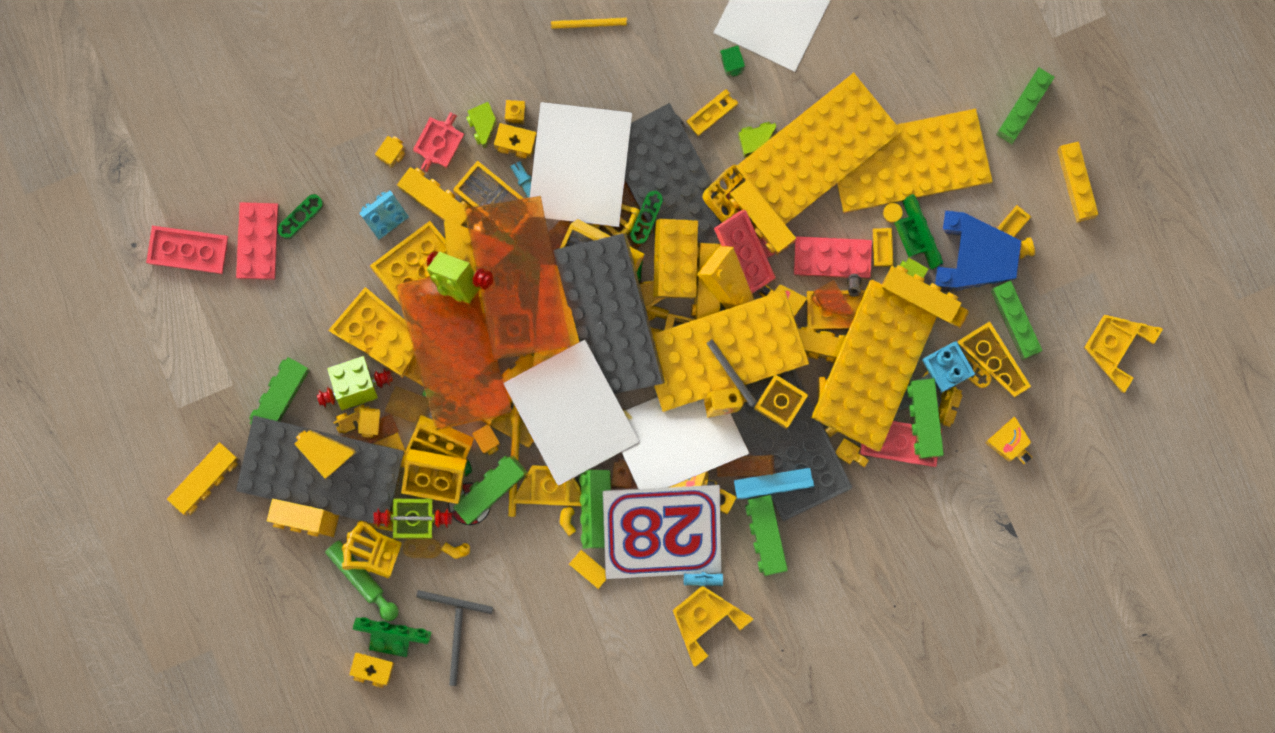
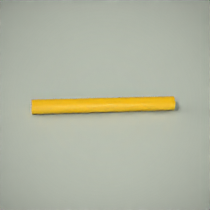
(589, 23)

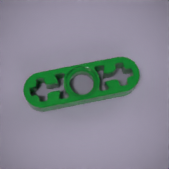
(286, 222)
(637, 228)

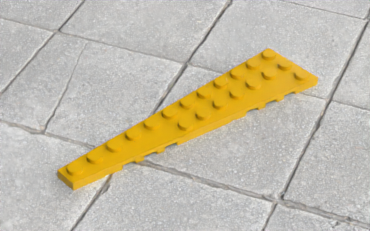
(363, 325)

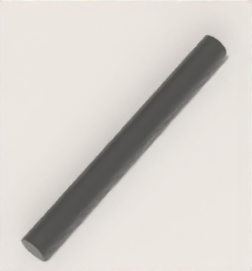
(731, 372)
(454, 602)
(456, 647)

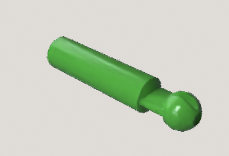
(363, 583)

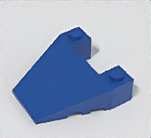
(983, 256)

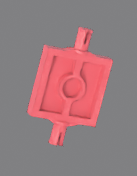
(438, 142)

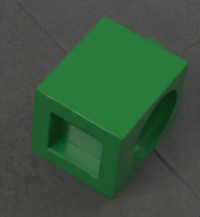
(732, 61)

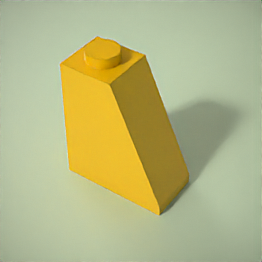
(323, 452)

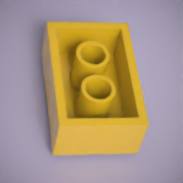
(433, 476)

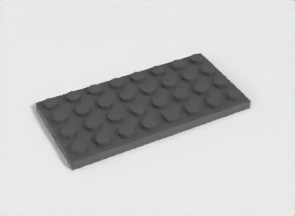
(666, 162)
(610, 311)
(796, 448)
(280, 471)

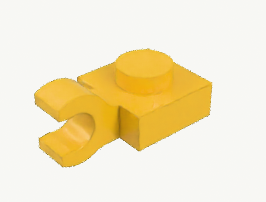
(849, 452)

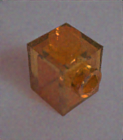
(621, 475)

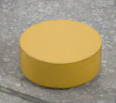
(892, 212)

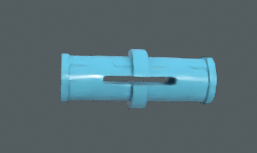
(523, 178)
(703, 579)

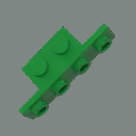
(916, 234)
(389, 637)

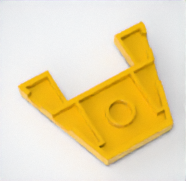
(1111, 342)
(701, 613)

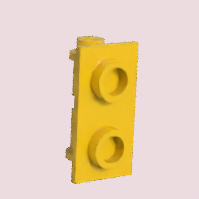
(949, 398)
(346, 421)

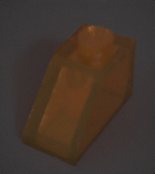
(831, 299)

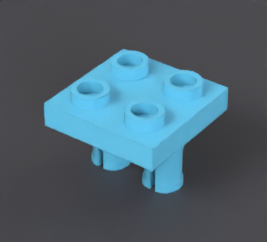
(383, 214)
(948, 366)

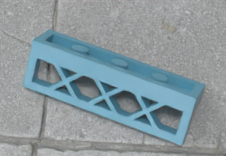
(773, 483)

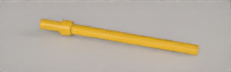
(516, 421)

